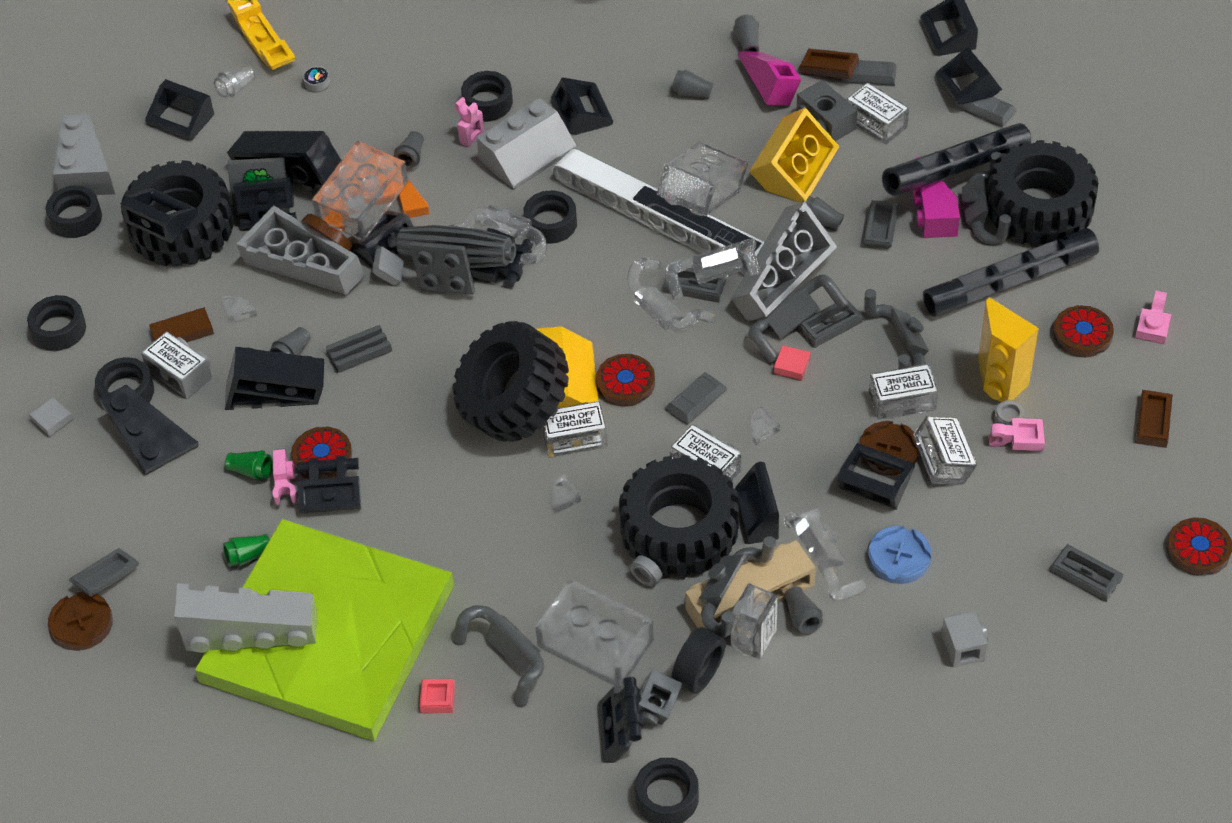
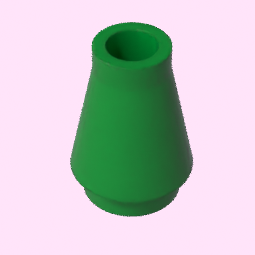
(251, 464)
(244, 549)

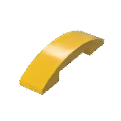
(260, 34)

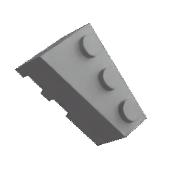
(80, 156)

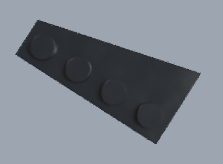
(306, 154)

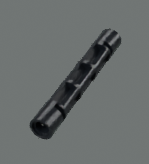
(952, 159)
(1010, 272)

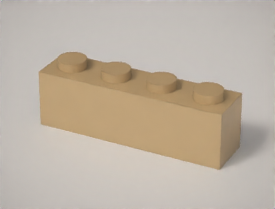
(785, 570)

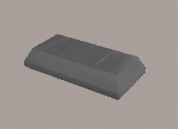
(873, 72)
(990, 109)
(881, 224)
(696, 398)
(104, 572)

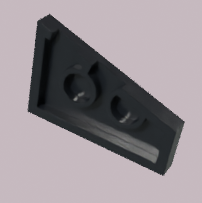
(146, 430)

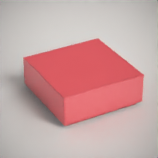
(792, 362)
(437, 696)

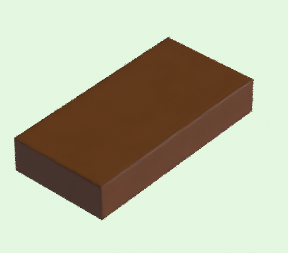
(829, 63)
(187, 326)
(1154, 418)

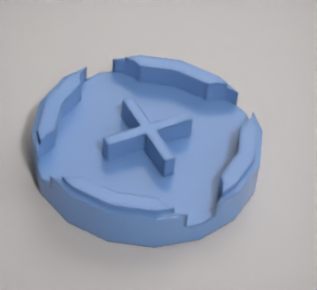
(899, 554)

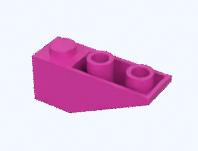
(772, 76)
(937, 210)

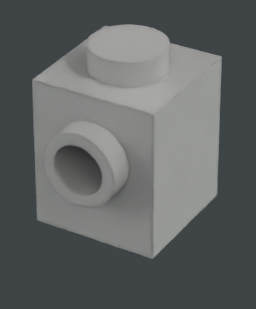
(964, 638)

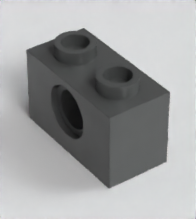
(829, 109)

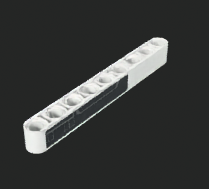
(643, 205)

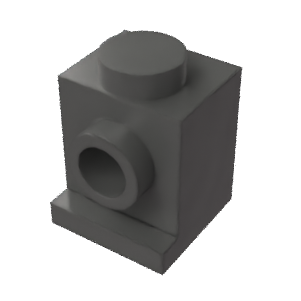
(664, 691)

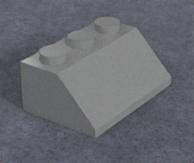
(525, 143)

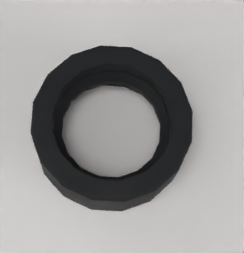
(489, 81)
(552, 201)
(76, 226)
(60, 338)
(123, 368)
(699, 659)
(667, 768)

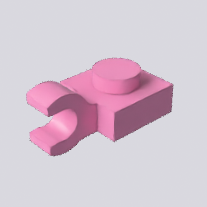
(471, 122)
(1154, 323)
(1023, 433)
(283, 471)

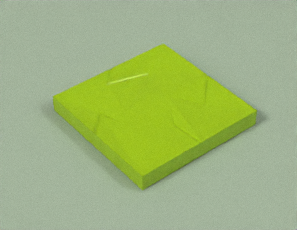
(368, 630)

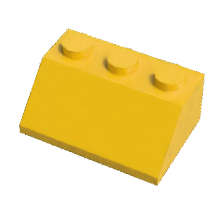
(794, 157)
(1005, 352)
(580, 359)

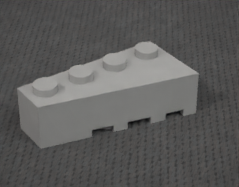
(299, 252)
(785, 260)
(243, 618)

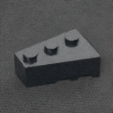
(273, 378)

